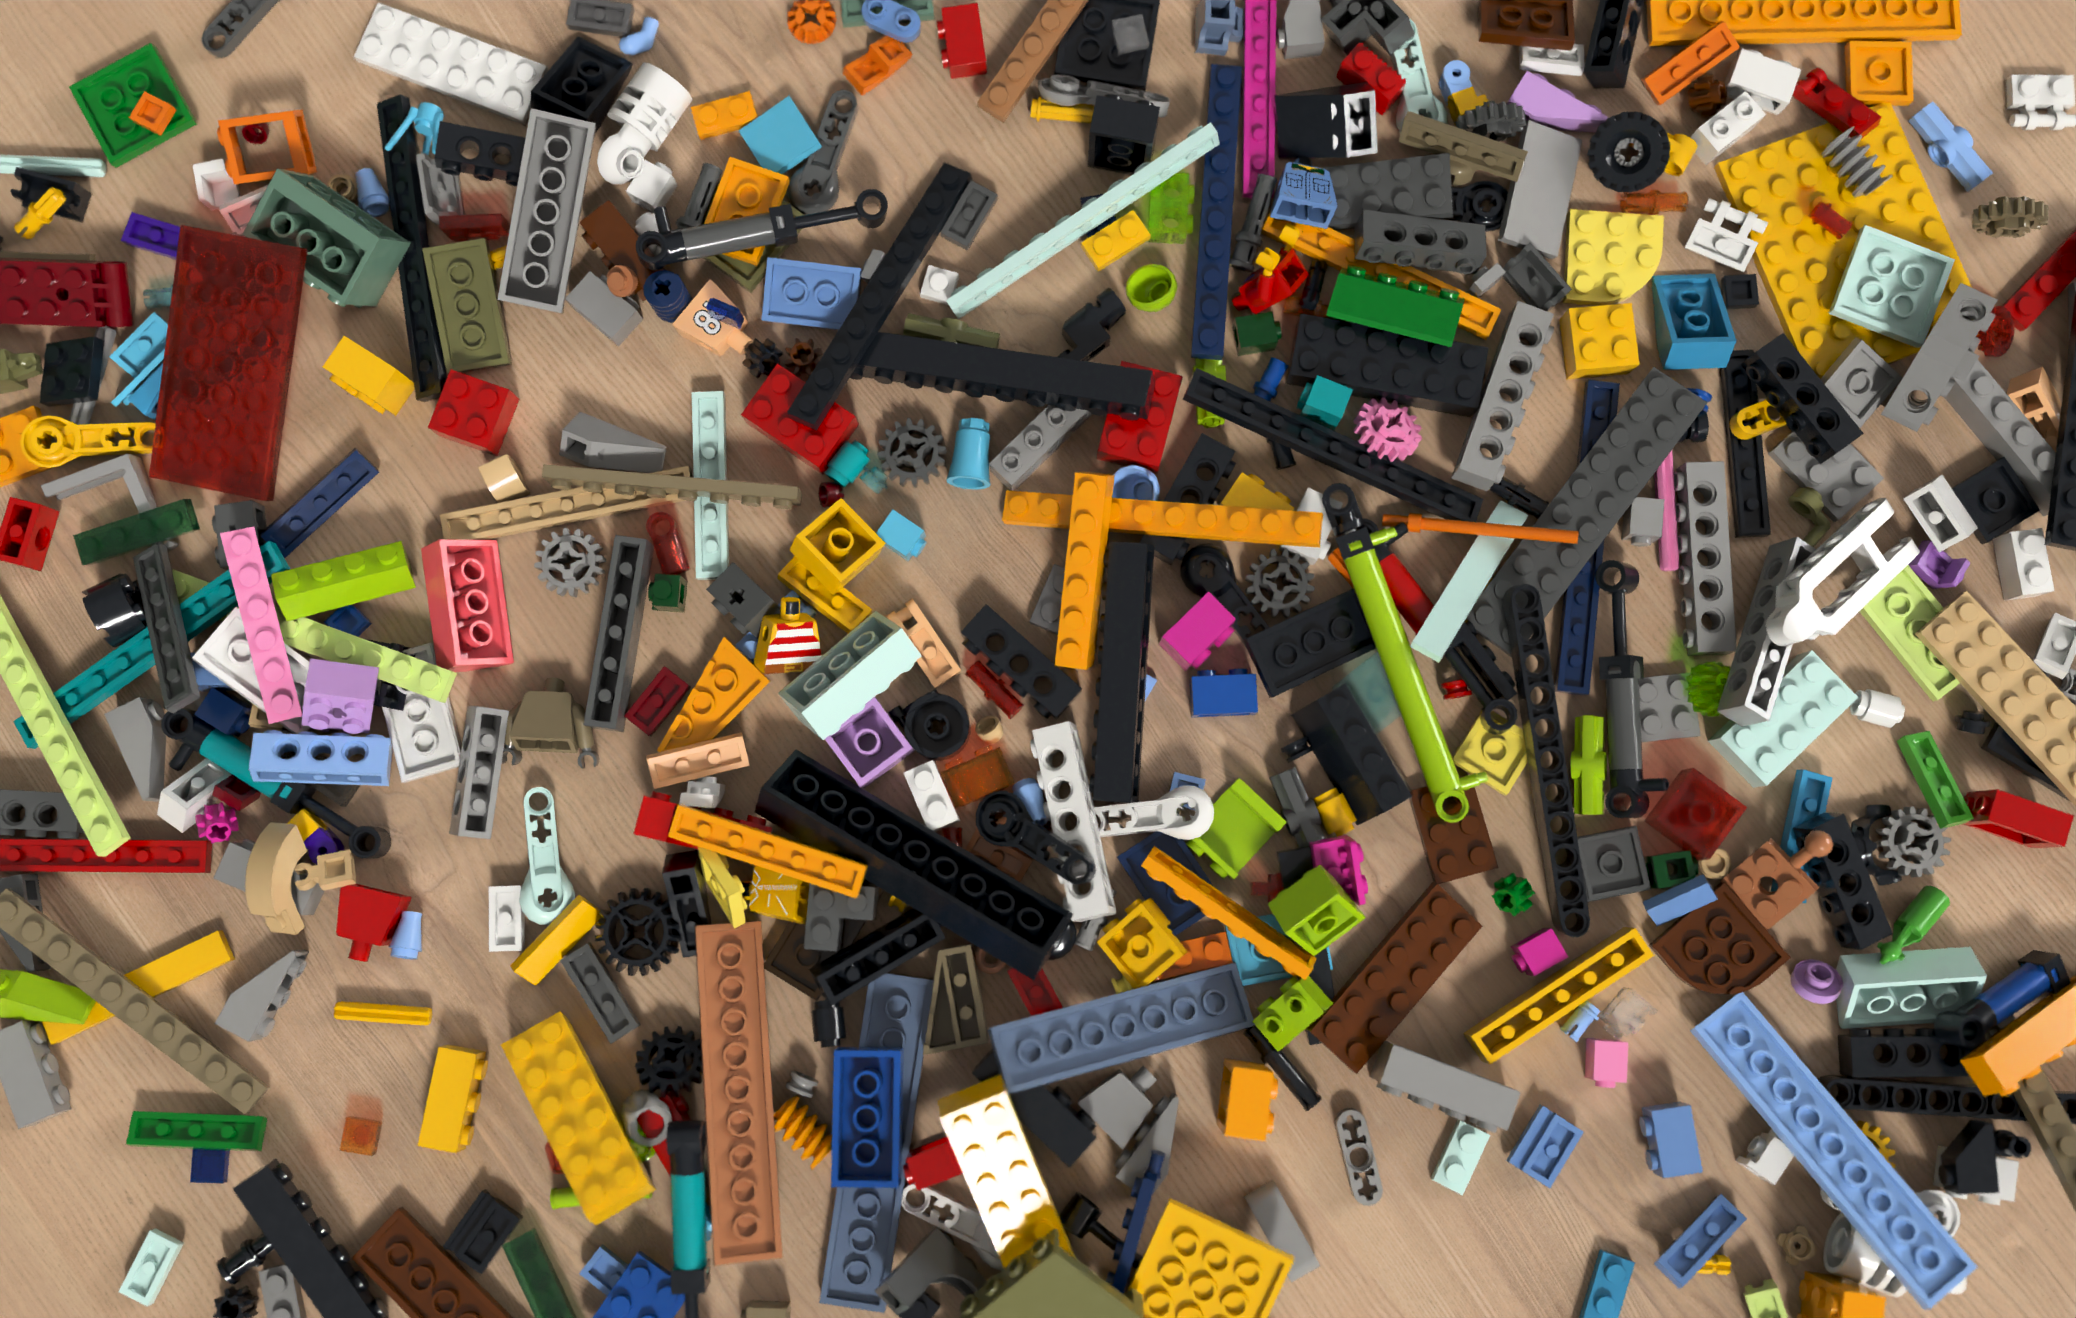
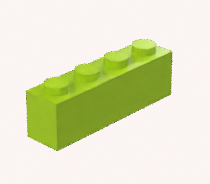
(343, 581)

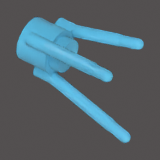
(426, 122)

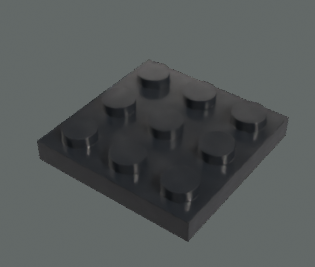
(1090, 47)

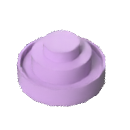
(1816, 981)

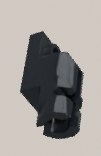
(1087, 327)

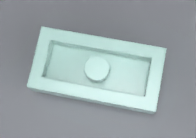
(1460, 1157)
(151, 1267)

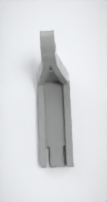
(125, 466)

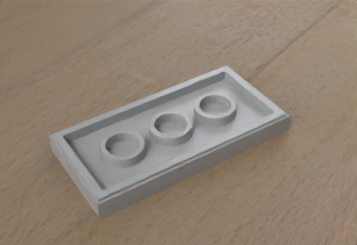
(1541, 196)

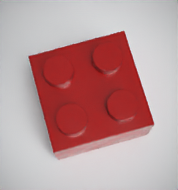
(473, 412)

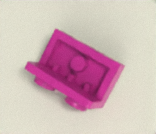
(1342, 859)

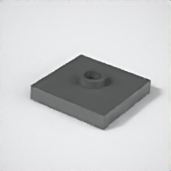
(1613, 863)

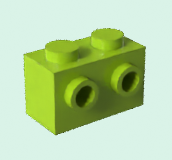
(1292, 1012)

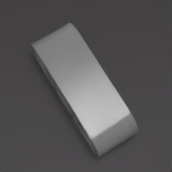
(1282, 1228)

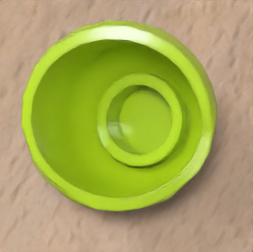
(1151, 288)

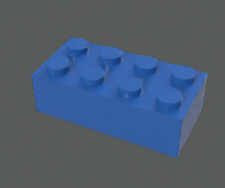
(867, 1117)

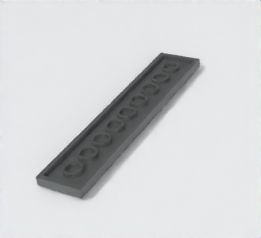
(1591, 501)

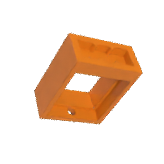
(297, 139)

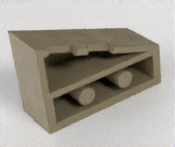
(956, 1003)

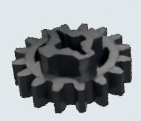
(662, 1072)

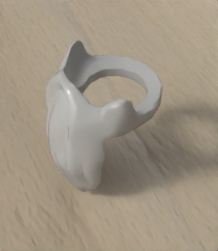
(634, 1106)

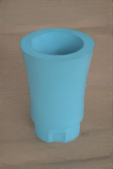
(970, 455)

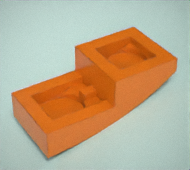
(877, 65)

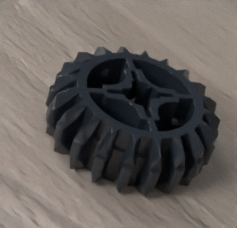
(629, 922)

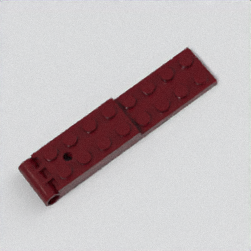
(36, 292)

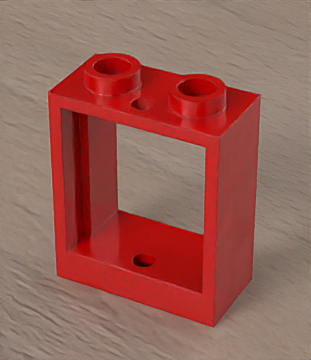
(2018, 819)
(931, 1164)

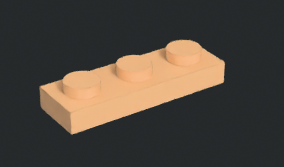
(697, 760)

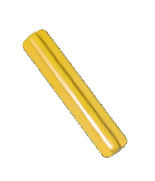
(383, 1013)

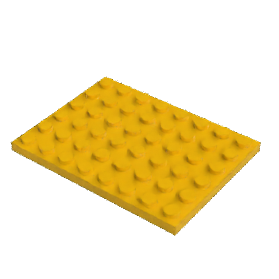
(1804, 261)

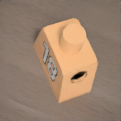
(706, 331)

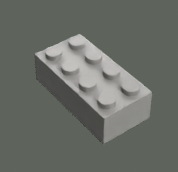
(1452, 1088)

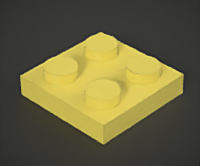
(1498, 755)
(724, 887)

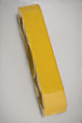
(1763, 424)

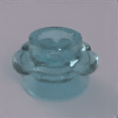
(874, 479)

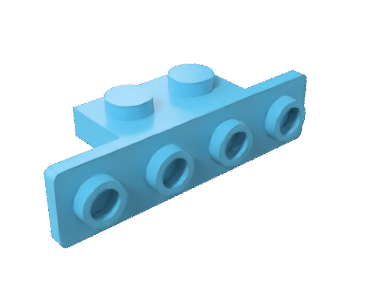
(141, 354)

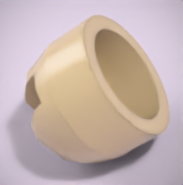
(989, 729)

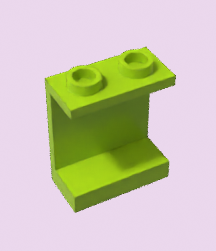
(1238, 830)

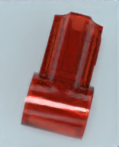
(668, 546)

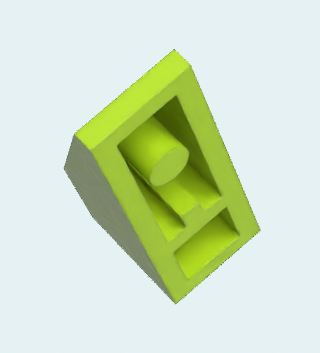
(41, 999)

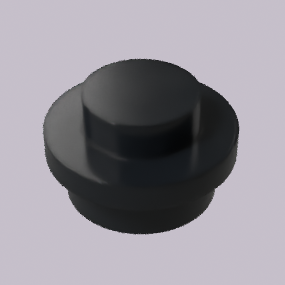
(1972, 722)

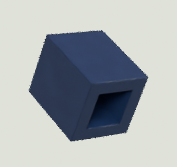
(225, 712)

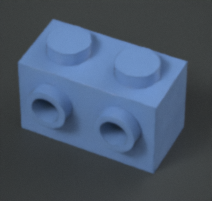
(1670, 1140)

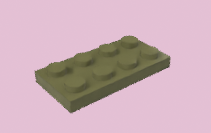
(467, 305)

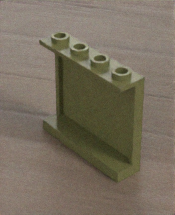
(1049, 1285)

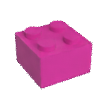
(1197, 631)

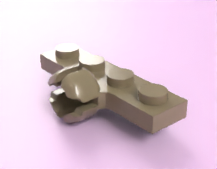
(1466, 149)

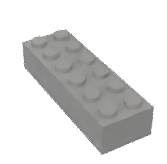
(546, 211)

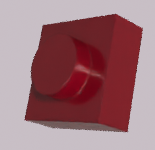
(235, 793)

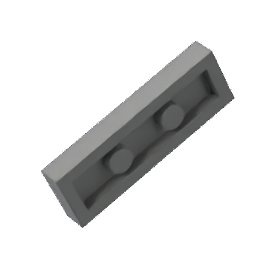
(600, 992)

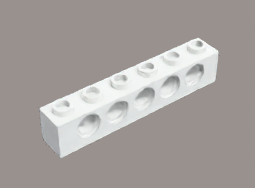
(1046, 743)

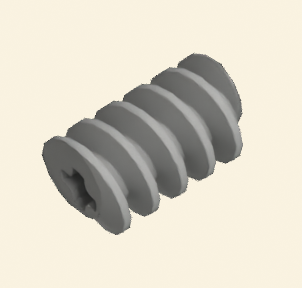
(1855, 163)

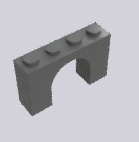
(929, 1262)

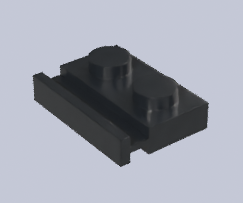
(483, 1231)

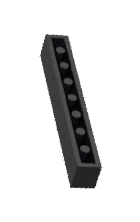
(1122, 672)

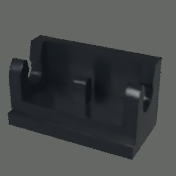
(36, 184)

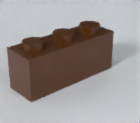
(617, 240)

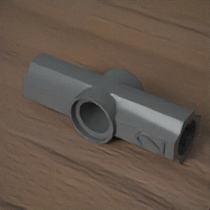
(1297, 809)

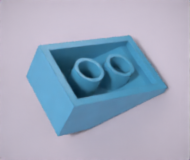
(1691, 322)

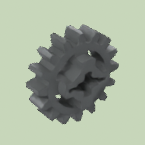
(1493, 120)
(901, 458)
(1294, 585)

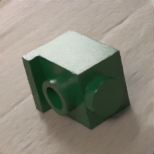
(668, 593)
(1684, 868)

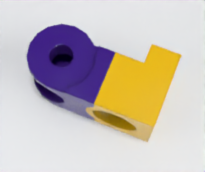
(316, 835)

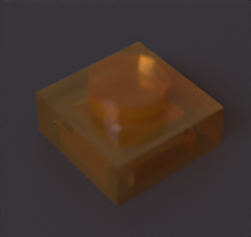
(360, 1135)

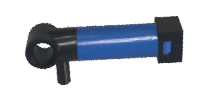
(2037, 974)

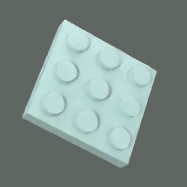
(1891, 286)

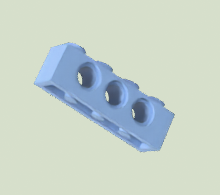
(270, 745)

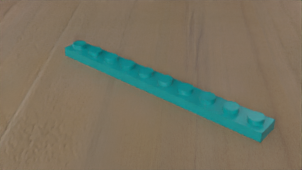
(136, 654)

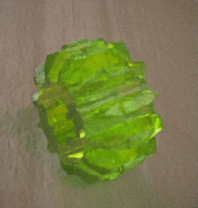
(1706, 687)

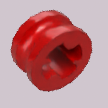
(1455, 689)

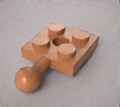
(1792, 881)

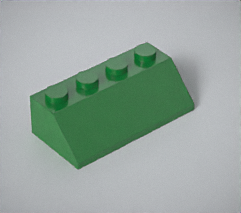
(1396, 306)

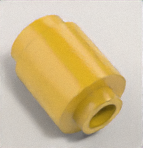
(1335, 812)

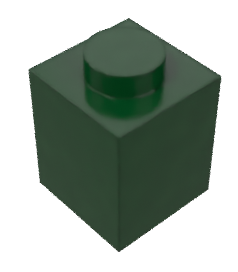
(1256, 333)

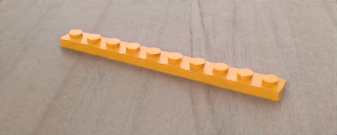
(1174, 519)

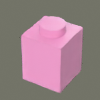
(1606, 1061)

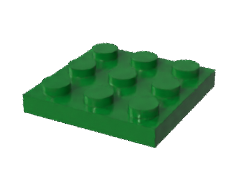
(114, 92)

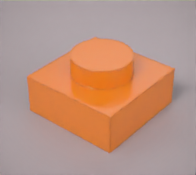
(152, 113)

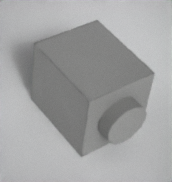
(1643, 521)

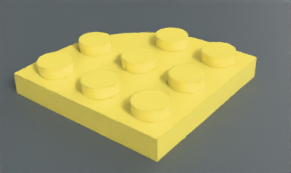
(1610, 254)

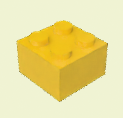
(1599, 341)
(368, 377)
(837, 546)

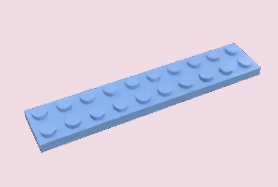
(1834, 1151)

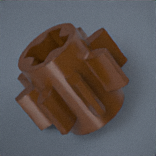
(1707, 96)
(795, 360)

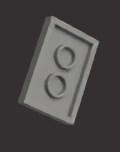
(1839, 480)

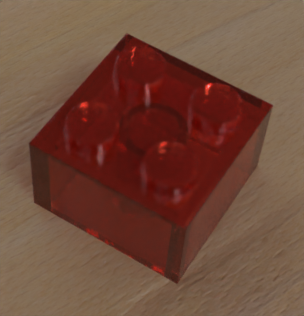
(1695, 814)

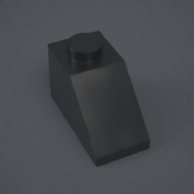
(1970, 1161)

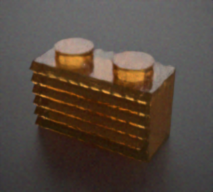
(976, 777)

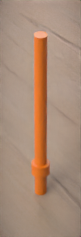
(1416, 523)

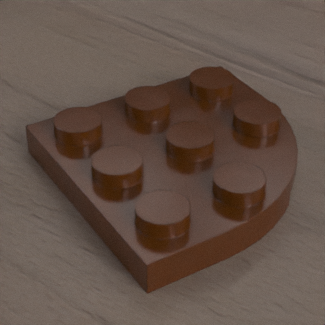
(1720, 947)

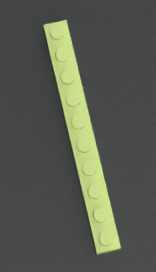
(347, 648)
(58, 740)

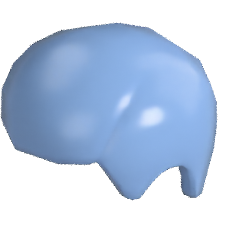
(1135, 483)

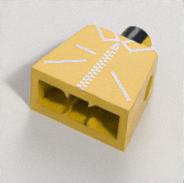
(777, 895)

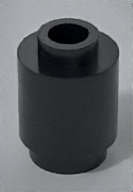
(828, 1023)

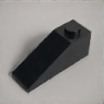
(686, 896)

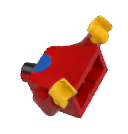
(1276, 279)

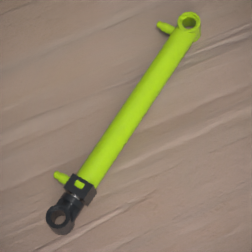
(1396, 654)

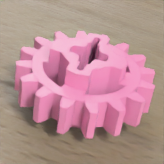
(1387, 429)

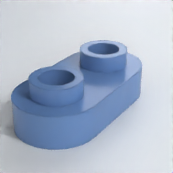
(889, 20)

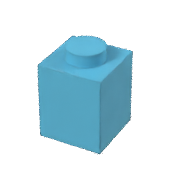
(902, 535)

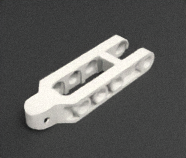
(1797, 613)

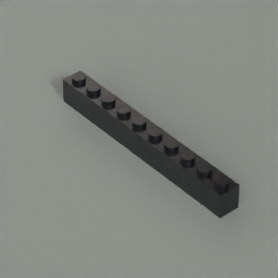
(1008, 375)

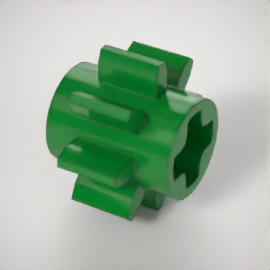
(1513, 894)

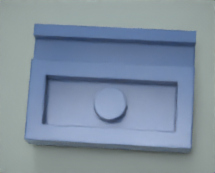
(1544, 1146)

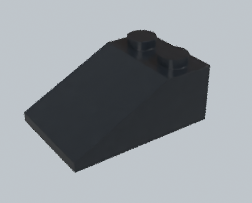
(581, 83)

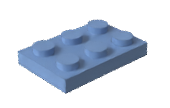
(809, 293)

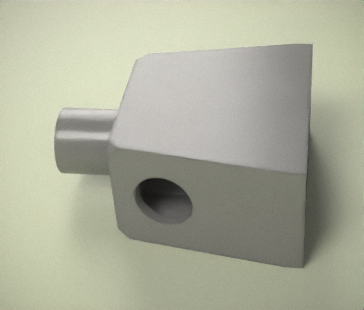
(1119, 1103)

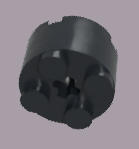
(116, 608)
(919, 723)

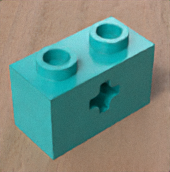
(1324, 402)

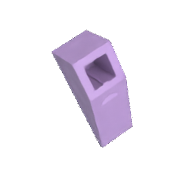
(1555, 106)

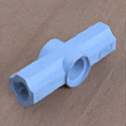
(1950, 146)

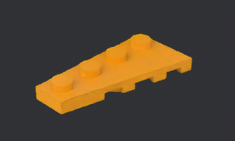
(719, 696)

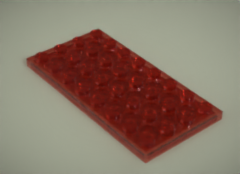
(227, 362)

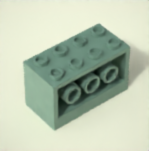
(345, 246)

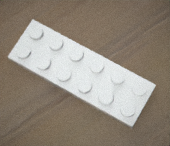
(450, 63)

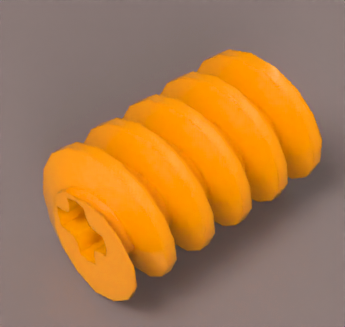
(803, 1131)

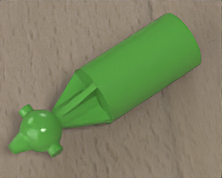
(1914, 922)

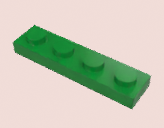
(196, 1131)

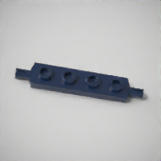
(1134, 1222)

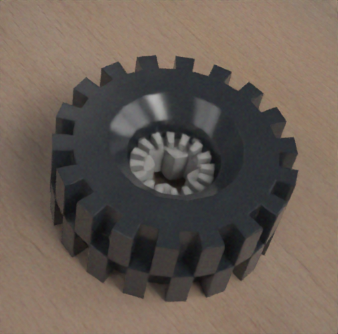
(1614, 135)

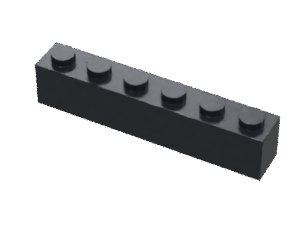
(306, 1244)

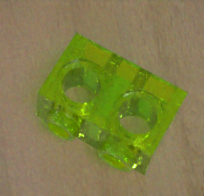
(1163, 207)

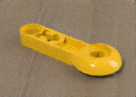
(79, 440)

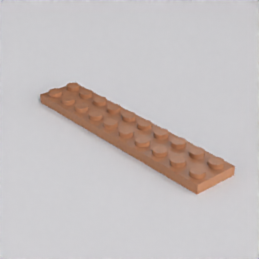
(737, 1094)

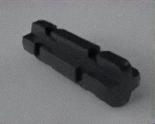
(1313, 284)

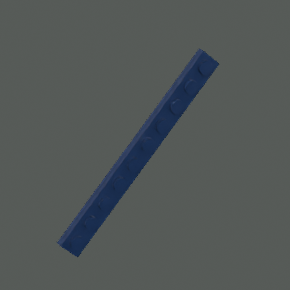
(1216, 215)
(1582, 595)

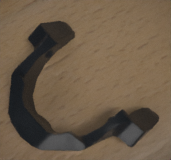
(1860, 831)

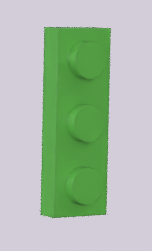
(1935, 779)

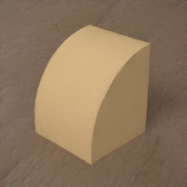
(504, 479)

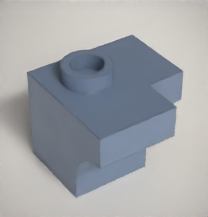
(1217, 25)

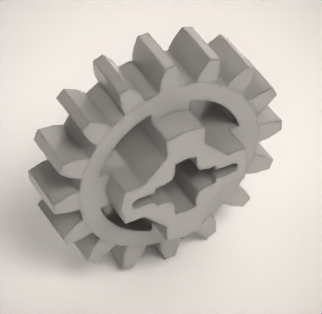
(569, 549)
(1923, 852)

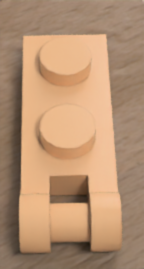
(935, 657)

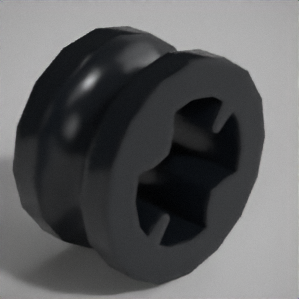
(1297, 749)

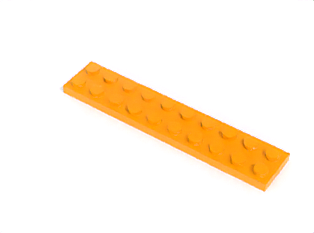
(1804, 20)

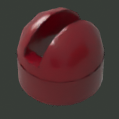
(252, 134)
(829, 493)

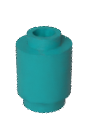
(847, 463)

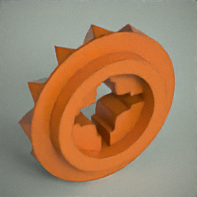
(810, 32)

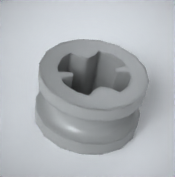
(801, 1084)

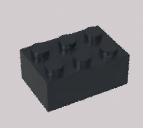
(1122, 134)

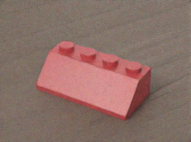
(467, 604)

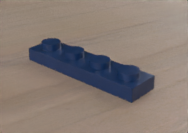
(320, 502)

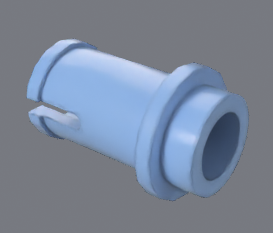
(1582, 1017)

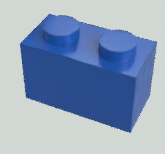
(1223, 694)

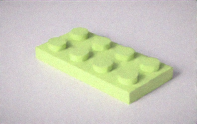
(1896, 617)

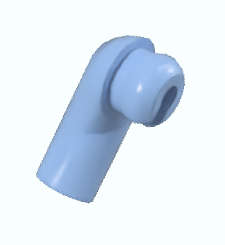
(640, 41)

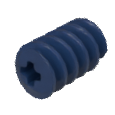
(666, 294)

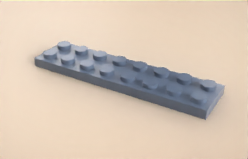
(1120, 1028)

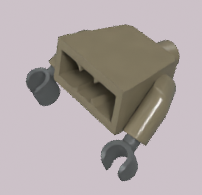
(548, 723)

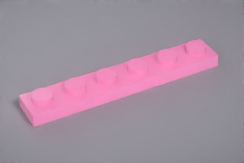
(261, 625)

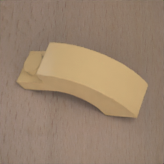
(270, 877)

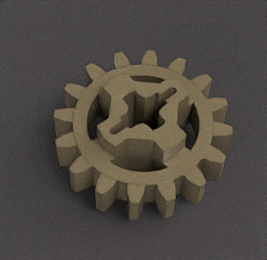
(2010, 216)

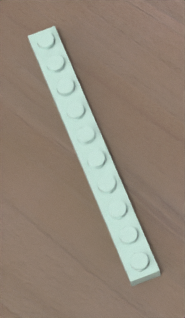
(1092, 214)

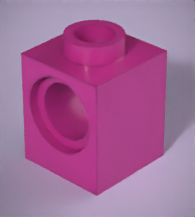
(1538, 952)

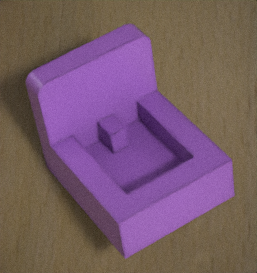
(1937, 567)

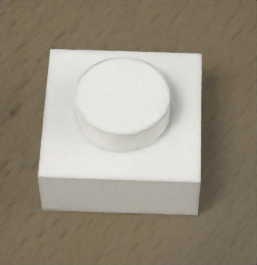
(938, 284)

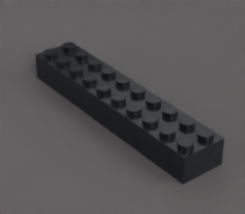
(914, 863)

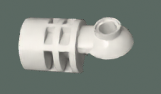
(647, 115)
(1854, 1259)

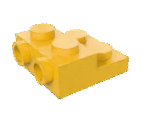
(1141, 943)

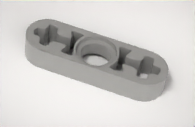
(1356, 1182)

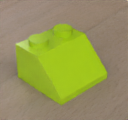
(1315, 910)

